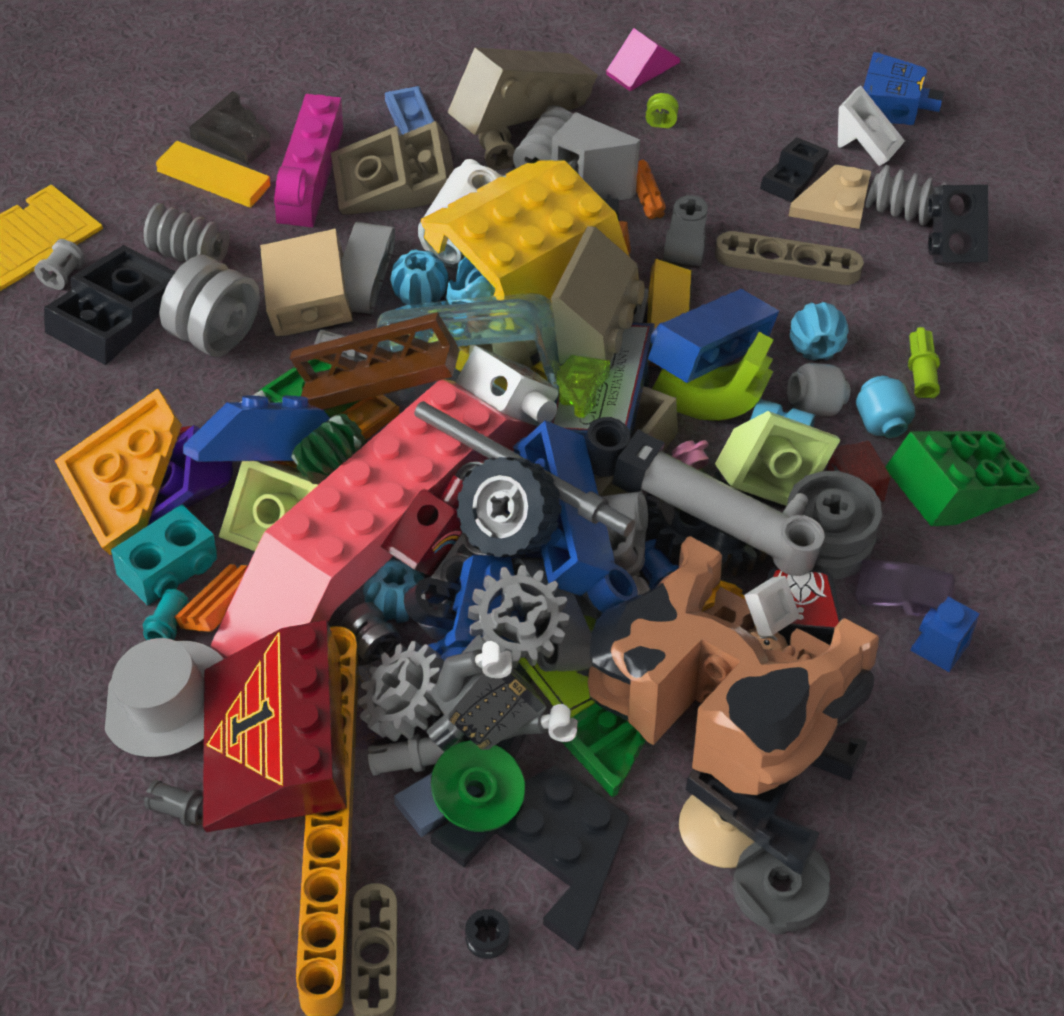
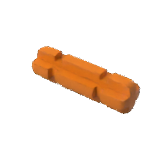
(649, 192)

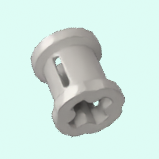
(59, 264)

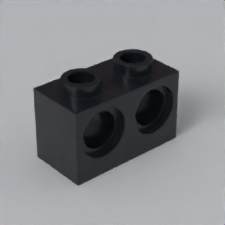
(970, 224)

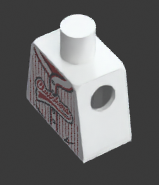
(527, 394)

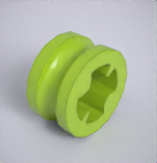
(662, 101)

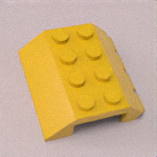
(524, 226)

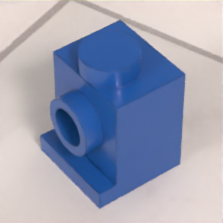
(945, 633)

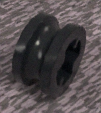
(487, 918)

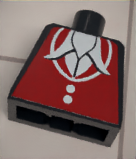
(815, 602)

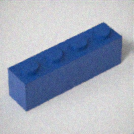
(711, 335)

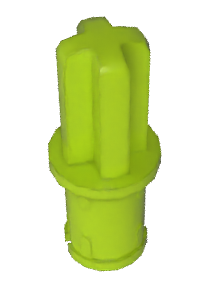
(924, 364)

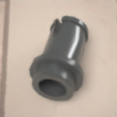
(176, 802)

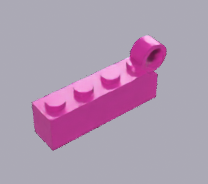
(308, 160)

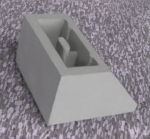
(599, 155)

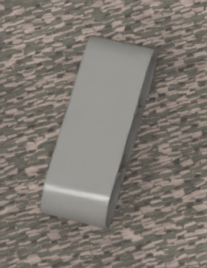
(366, 263)

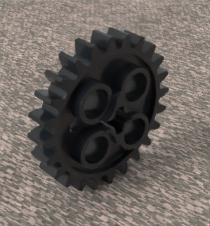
(674, 525)

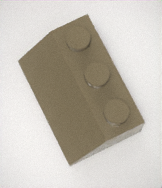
(595, 299)

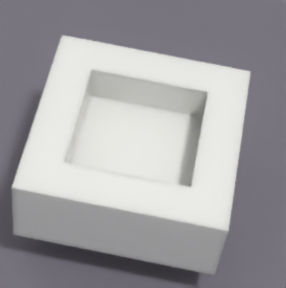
(772, 606)

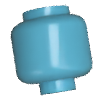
(885, 406)

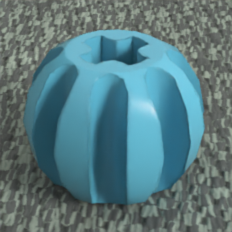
(419, 277)
(819, 331)
(389, 587)

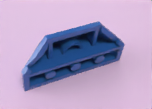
(255, 430)

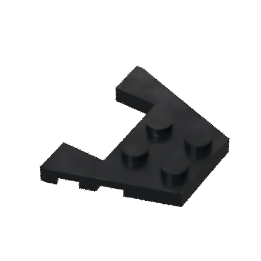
(757, 813)
(565, 832)

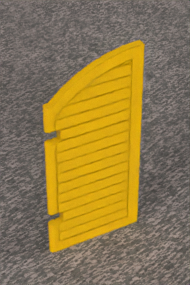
(32, 232)

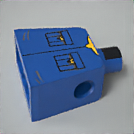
(900, 89)

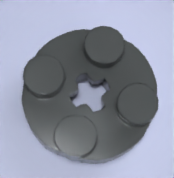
(777, 909)

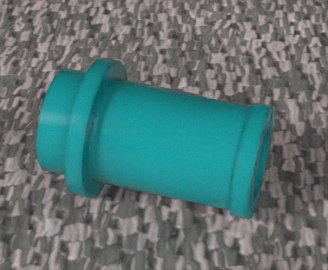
(162, 622)

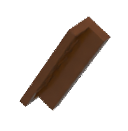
(386, 371)

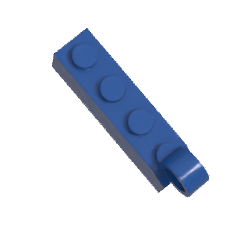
(578, 551)

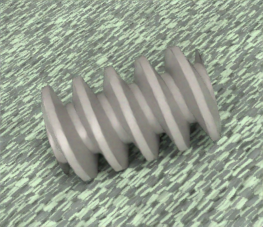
(538, 142)
(901, 195)
(181, 237)

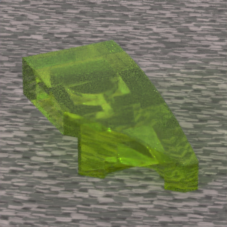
(579, 381)

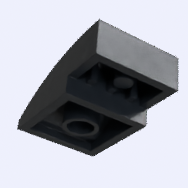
(108, 304)

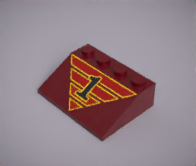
(274, 730)

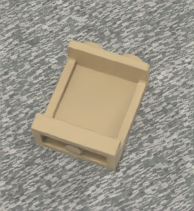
(305, 283)

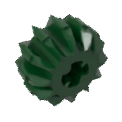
(328, 448)

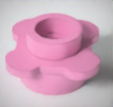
(692, 453)

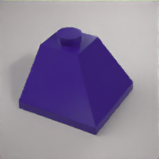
(188, 480)

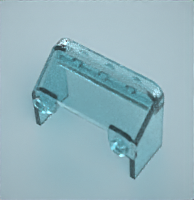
(485, 322)

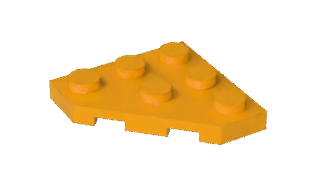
(122, 469)

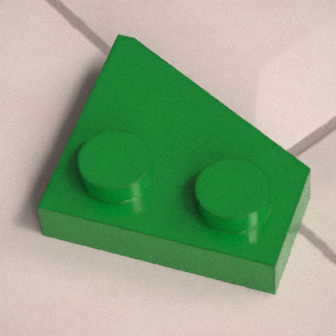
(605, 746)

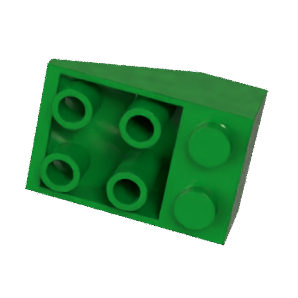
(958, 474)

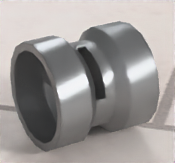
(371, 632)

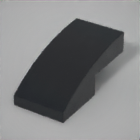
(795, 169)

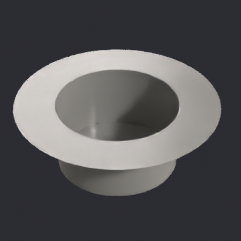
(158, 697)

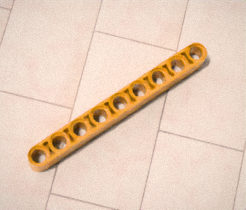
(331, 874)

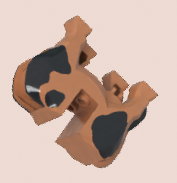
(760, 707)

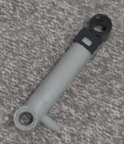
(642, 465)

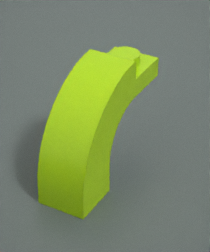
(724, 391)

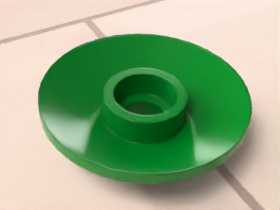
(489, 770)

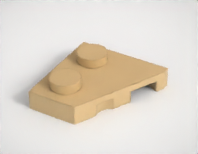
(834, 197)

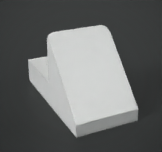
(865, 121)

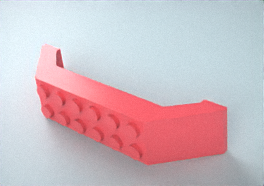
(336, 532)

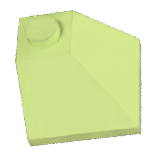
(773, 455)
(261, 498)

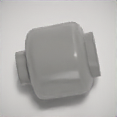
(818, 389)

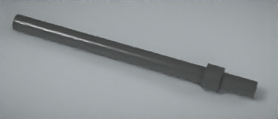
(589, 505)

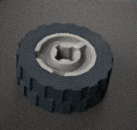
(531, 506)

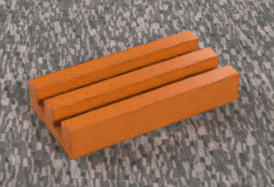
(210, 605)

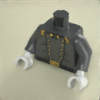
(491, 701)

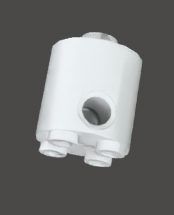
(461, 182)

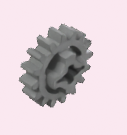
(536, 608)
(401, 691)

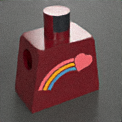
(427, 529)

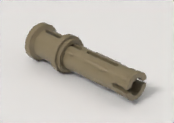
(498, 143)

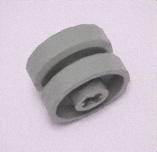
(209, 305)

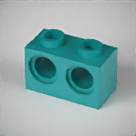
(165, 554)

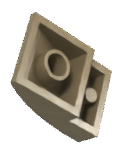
(392, 170)

